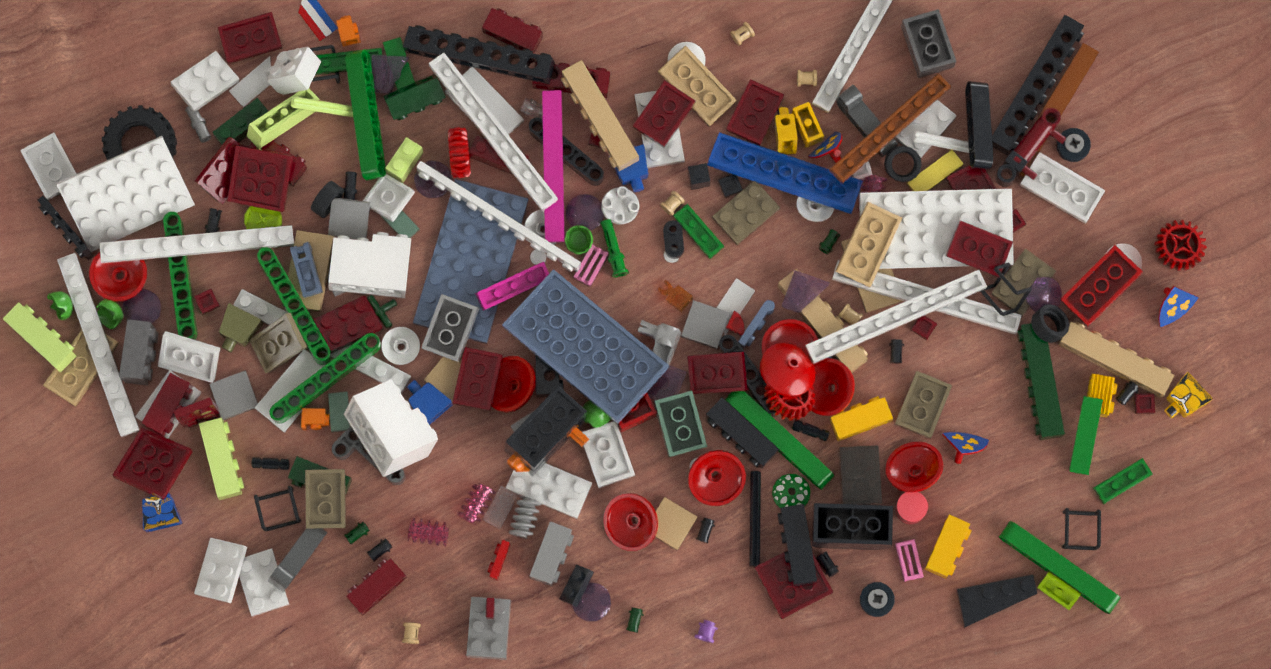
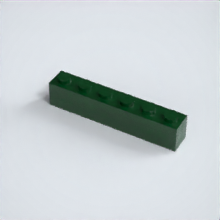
(1041, 384)

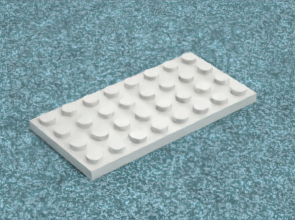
(931, 221)

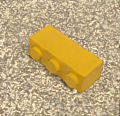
(861, 418)
(948, 547)

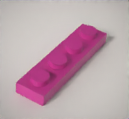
(512, 286)

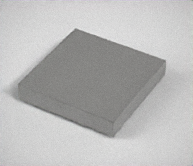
(349, 218)
(705, 324)
(234, 395)

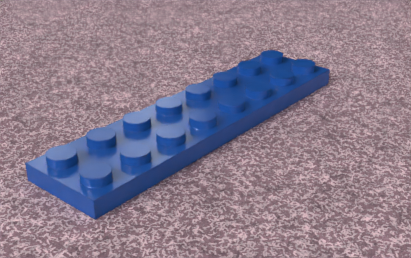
(783, 173)

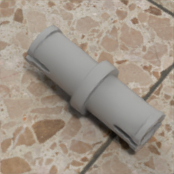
(198, 123)

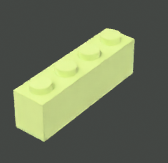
(278, 120)
(40, 337)
(220, 458)

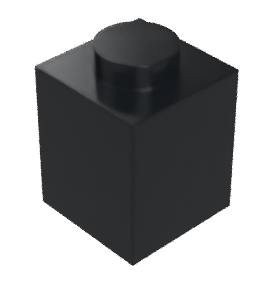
(698, 176)

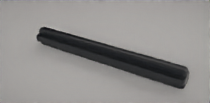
(755, 514)

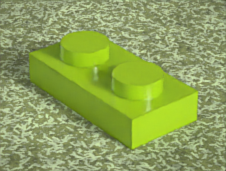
(1059, 590)

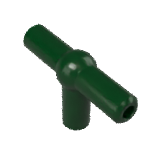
(380, 310)

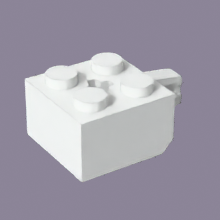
(293, 70)

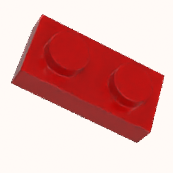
(496, 567)

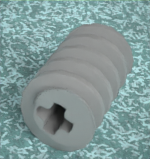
(525, 516)

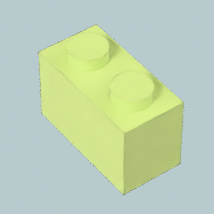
(404, 160)

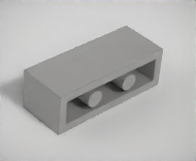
(551, 554)

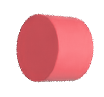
(911, 507)

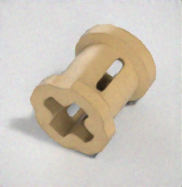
(736, 34)
(806, 78)
(672, 203)
(850, 315)
(411, 633)

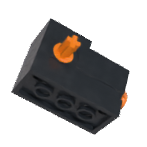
(546, 432)

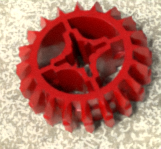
(459, 152)
(1174, 240)
(790, 406)

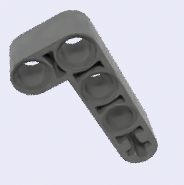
(860, 115)
(351, 446)
(296, 558)

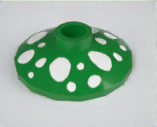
(786, 482)

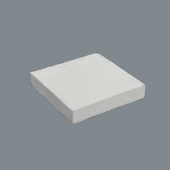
(389, 197)

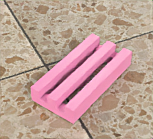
(598, 251)
(905, 544)

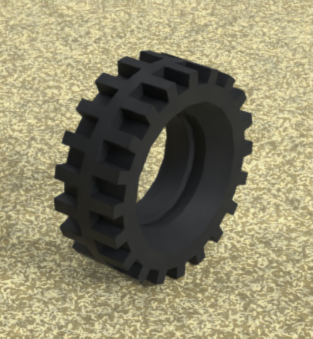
(136, 117)

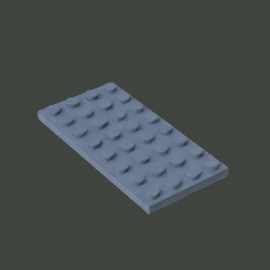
(470, 256)
(585, 346)

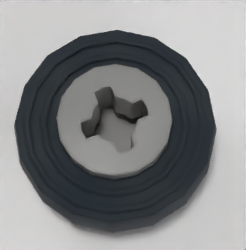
(1071, 151)
(871, 602)

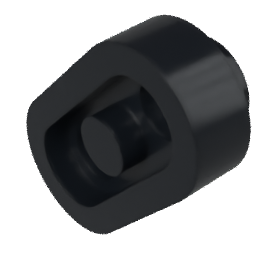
(673, 238)

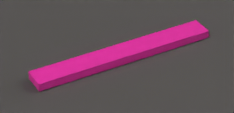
(553, 163)

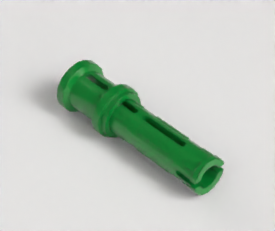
(616, 257)

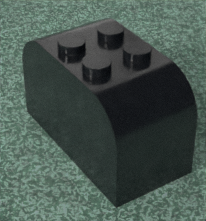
(852, 526)

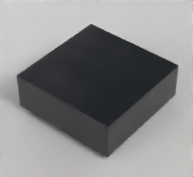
(730, 185)

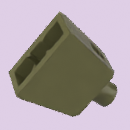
(238, 327)

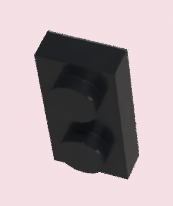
(576, 585)

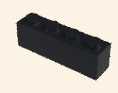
(742, 433)
(798, 545)

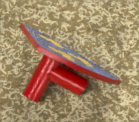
(830, 147)
(1175, 305)
(965, 444)

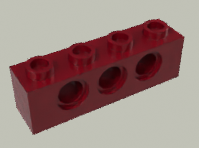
(601, 76)

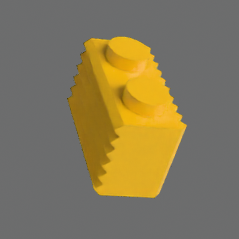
(807, 125)
(1103, 388)

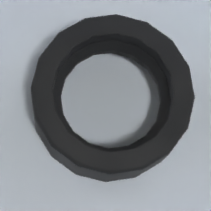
(916, 168)
(322, 202)
(1042, 330)

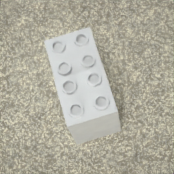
(370, 266)
(390, 428)

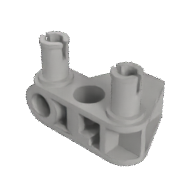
(665, 338)

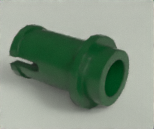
(828, 243)
(357, 532)
(634, 619)

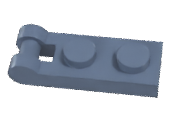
(306, 270)
(756, 324)

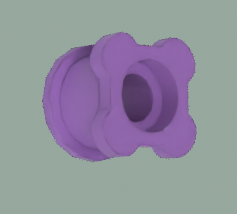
(706, 631)

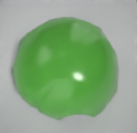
(578, 239)
(61, 303)
(110, 313)
(594, 415)

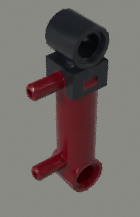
(1029, 145)

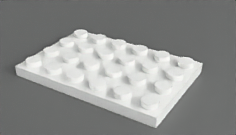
(125, 193)

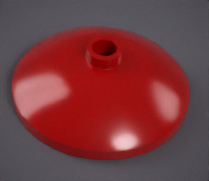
(105, 281)
(790, 332)
(514, 372)
(830, 373)
(782, 375)
(913, 459)
(722, 487)
(621, 526)

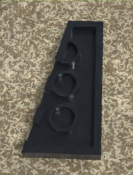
(58, 222)
(990, 598)

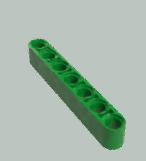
(365, 115)
(180, 286)
(293, 297)
(321, 387)
(787, 444)
(1061, 567)

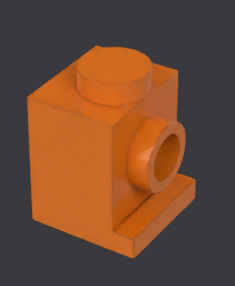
(348, 31)
(314, 418)

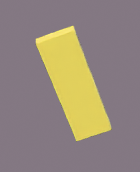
(936, 172)

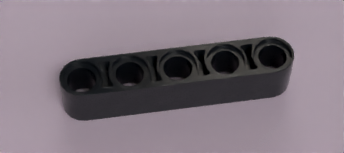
(979, 125)
(571, 159)
(753, 384)

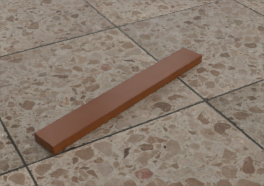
(1068, 86)
(890, 128)

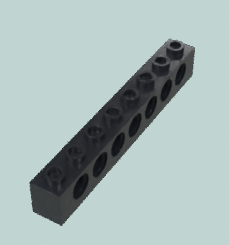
(1066, 27)
(541, 73)

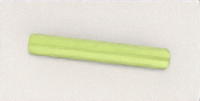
(322, 106)

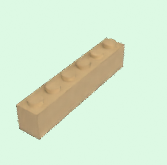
(600, 116)
(823, 322)
(1116, 359)

